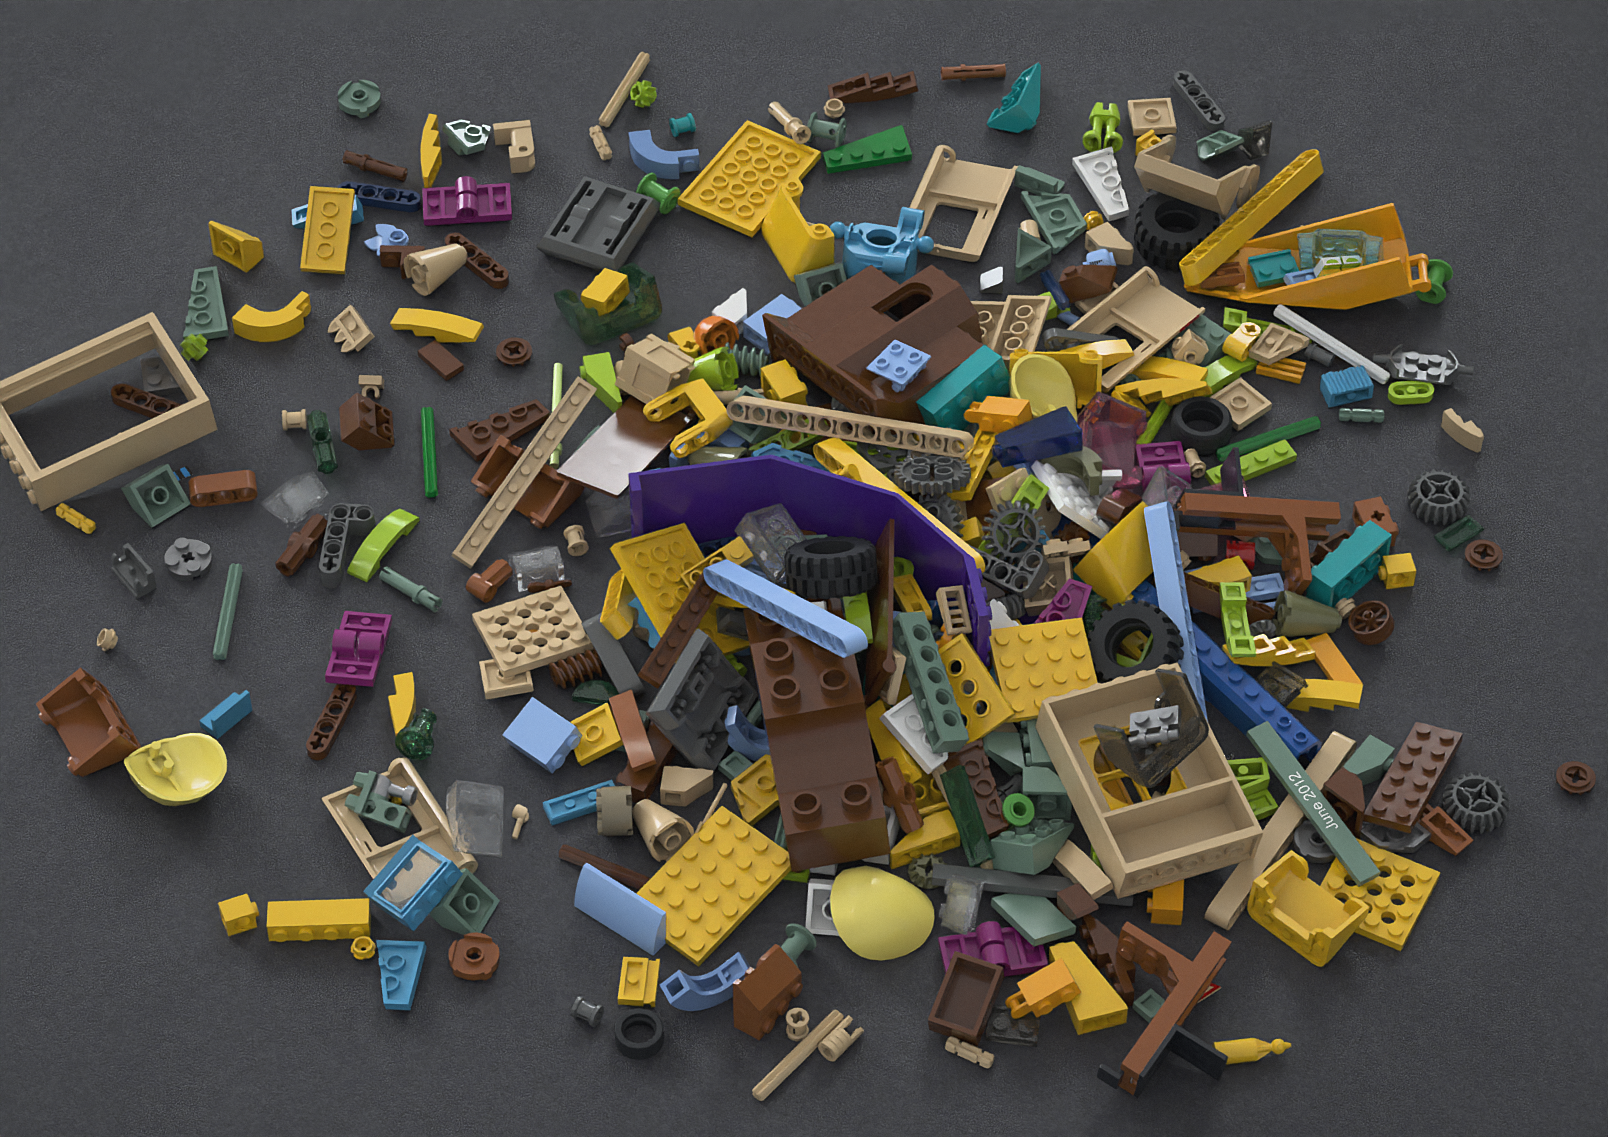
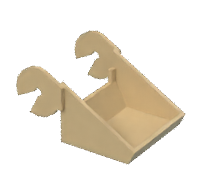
(1159, 174)

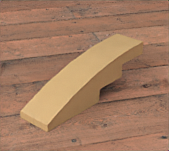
(1081, 869)

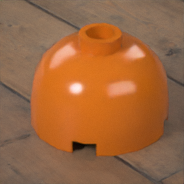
(714, 333)

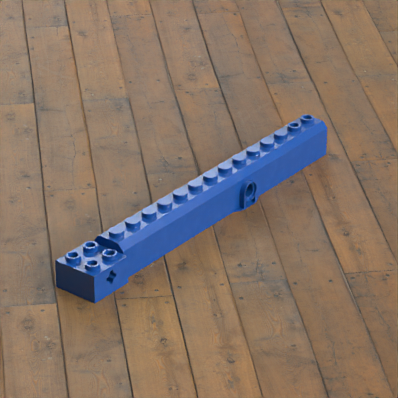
(1229, 685)

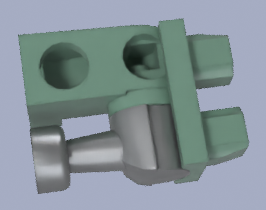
(374, 799)

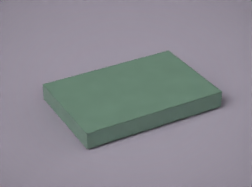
(1033, 917)

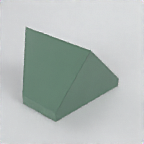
(1030, 255)
(1005, 750)

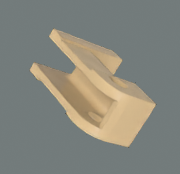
(522, 147)

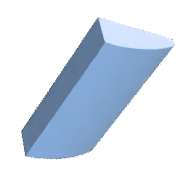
(620, 909)

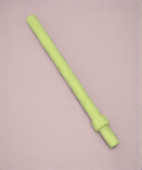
(556, 398)

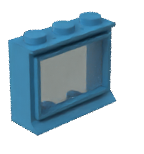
(413, 883)

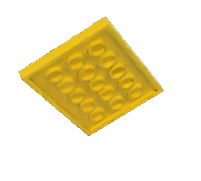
(747, 177)
(654, 570)
(715, 883)

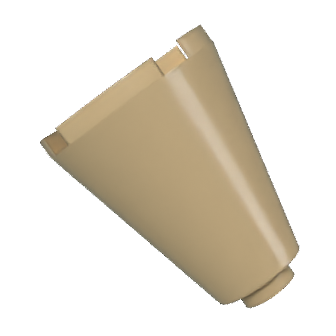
(433, 266)
(661, 829)

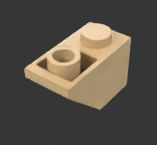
(1109, 238)
(684, 785)

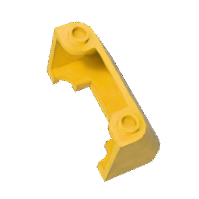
(791, 239)
(1082, 367)
(1119, 559)
(1302, 911)

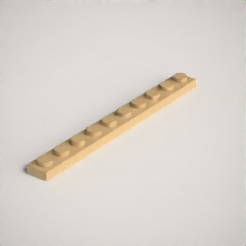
(524, 472)

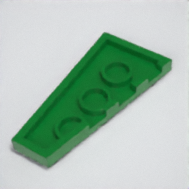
(875, 150)

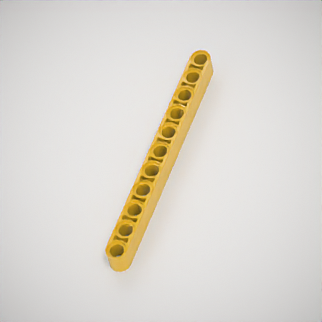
(1251, 217)
(836, 455)

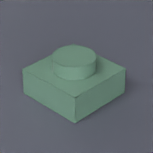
(734, 765)
(1148, 1005)

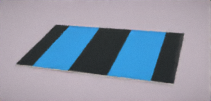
(182, 473)

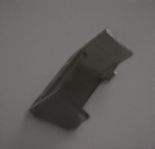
(1153, 763)

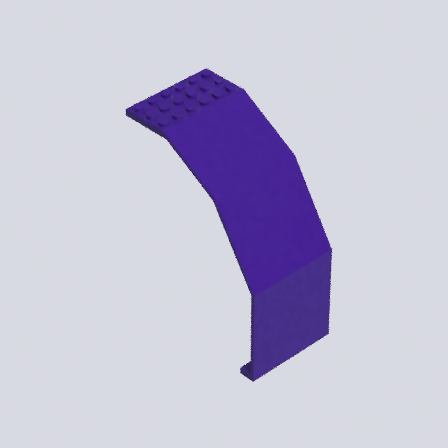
(719, 494)

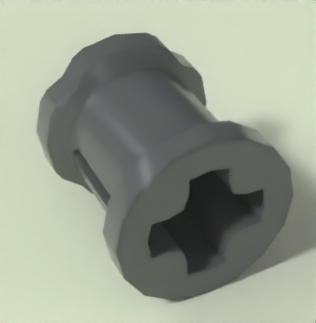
(587, 1011)

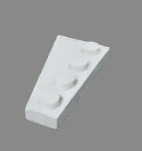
(1104, 183)

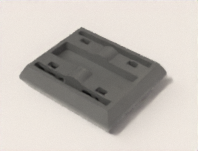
(596, 223)
(697, 701)

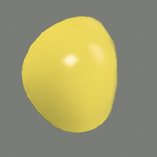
(1043, 384)
(178, 768)
(880, 913)

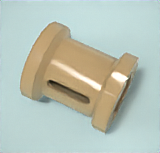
(294, 419)
(577, 544)
(793, 1021)

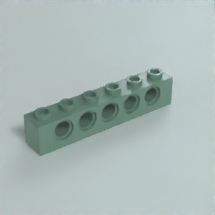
(929, 682)

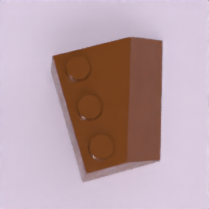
(765, 992)

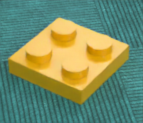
(598, 733)

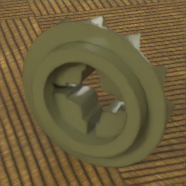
(917, 870)

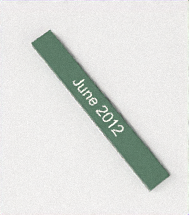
(1313, 803)

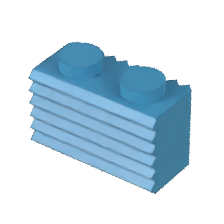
(1346, 386)

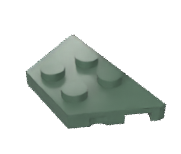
(1055, 217)

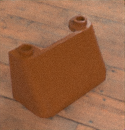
(545, 497)
(88, 723)

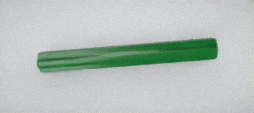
(1271, 437)
(429, 452)

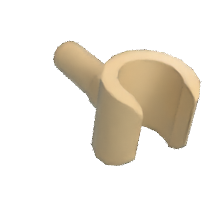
(522, 816)

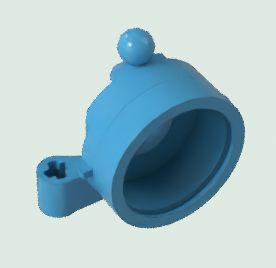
(883, 246)

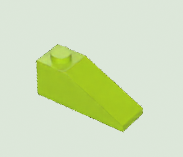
(600, 373)

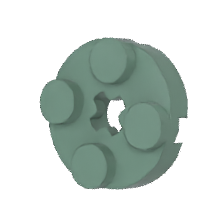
(361, 107)

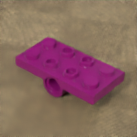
(466, 203)
(1164, 454)
(358, 648)
(995, 945)

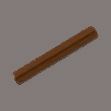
(610, 869)

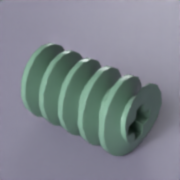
(749, 361)

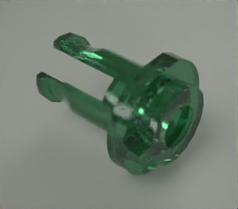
(416, 740)

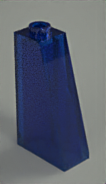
(1039, 439)

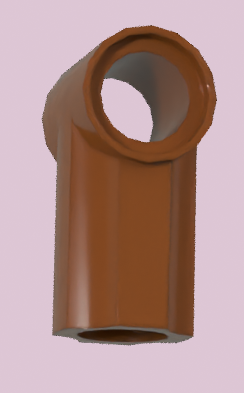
(486, 584)

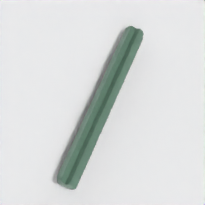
(227, 611)

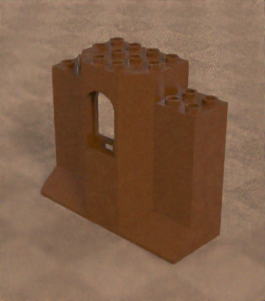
(848, 330)

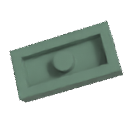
(1036, 181)

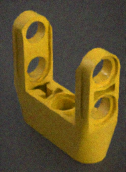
(705, 405)

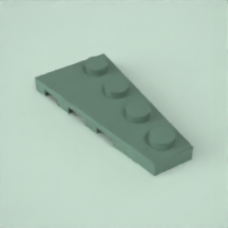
(206, 306)

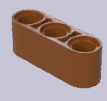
(223, 488)

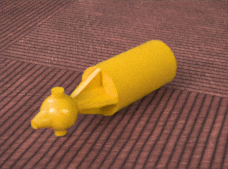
(1249, 1049)

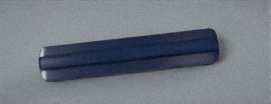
(1055, 289)

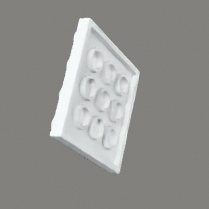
(1072, 501)

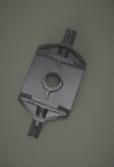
(1423, 367)

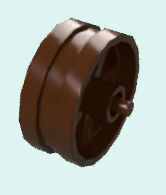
(1373, 632)

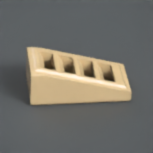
(958, 593)

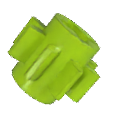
(643, 93)
(194, 347)

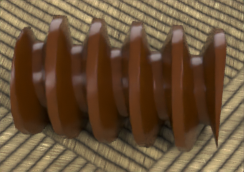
(575, 668)

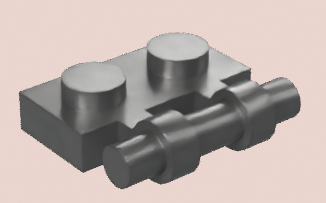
(1155, 726)

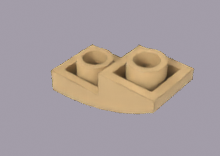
(1464, 433)

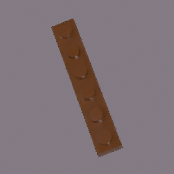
(678, 633)

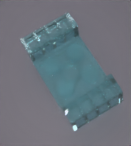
(1338, 243)

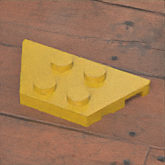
(755, 790)

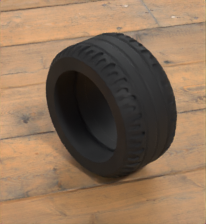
(1201, 409)

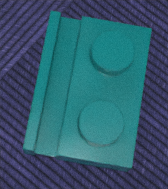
(1272, 267)

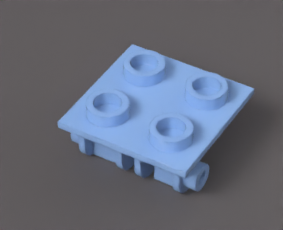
(899, 364)

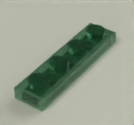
(967, 816)

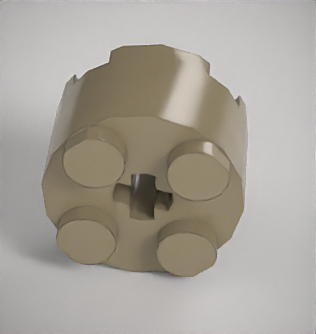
(614, 811)

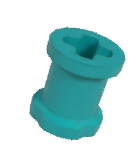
(682, 125)

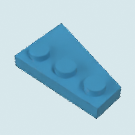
(400, 971)

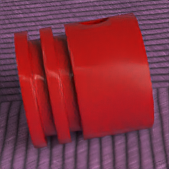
(1244, 549)

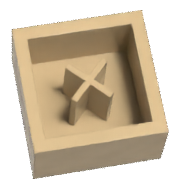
(1059, 572)

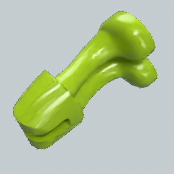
(1101, 119)

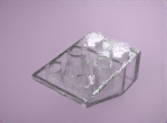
(475, 818)

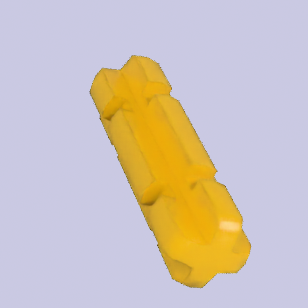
(75, 518)

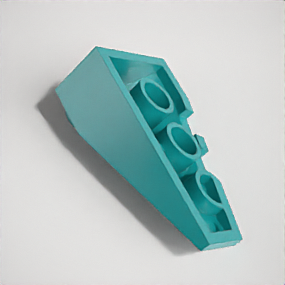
(1021, 105)

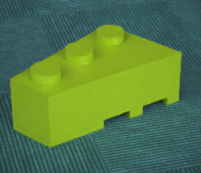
(1251, 774)

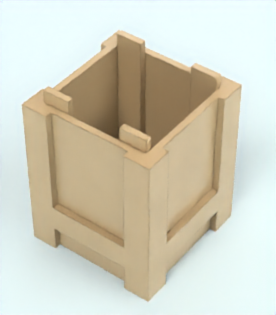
(653, 369)

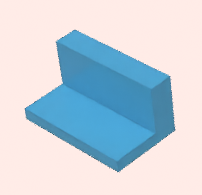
(227, 714)

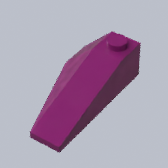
(1067, 603)

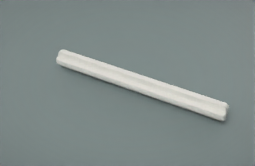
(1331, 343)

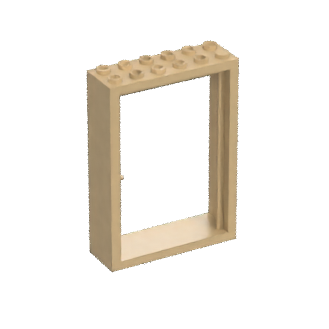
(119, 452)

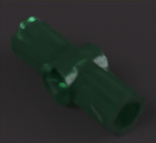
(322, 442)

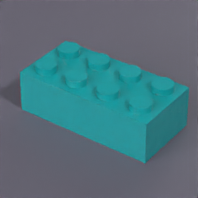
(970, 382)
(1350, 565)

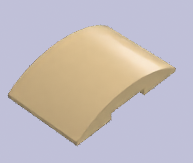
(1012, 323)

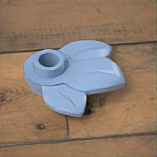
(387, 236)

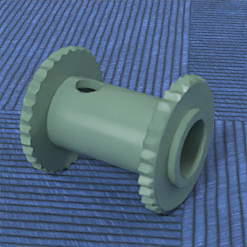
(824, 129)
(798, 940)

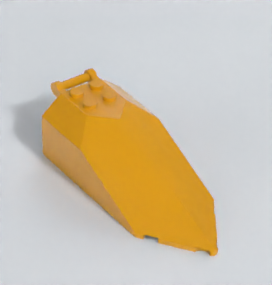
(1338, 290)

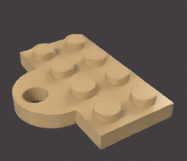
(1005, 490)

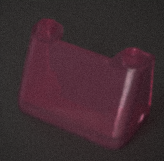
(1111, 432)

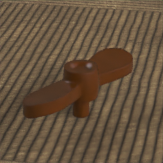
(548, 584)

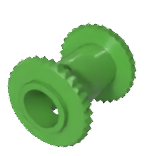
(650, 188)
(1438, 272)
(1017, 810)

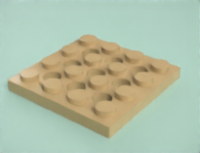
(524, 641)

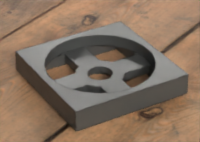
(880, 462)

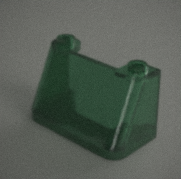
(636, 309)

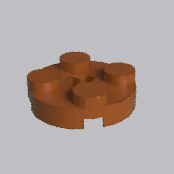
(474, 969)

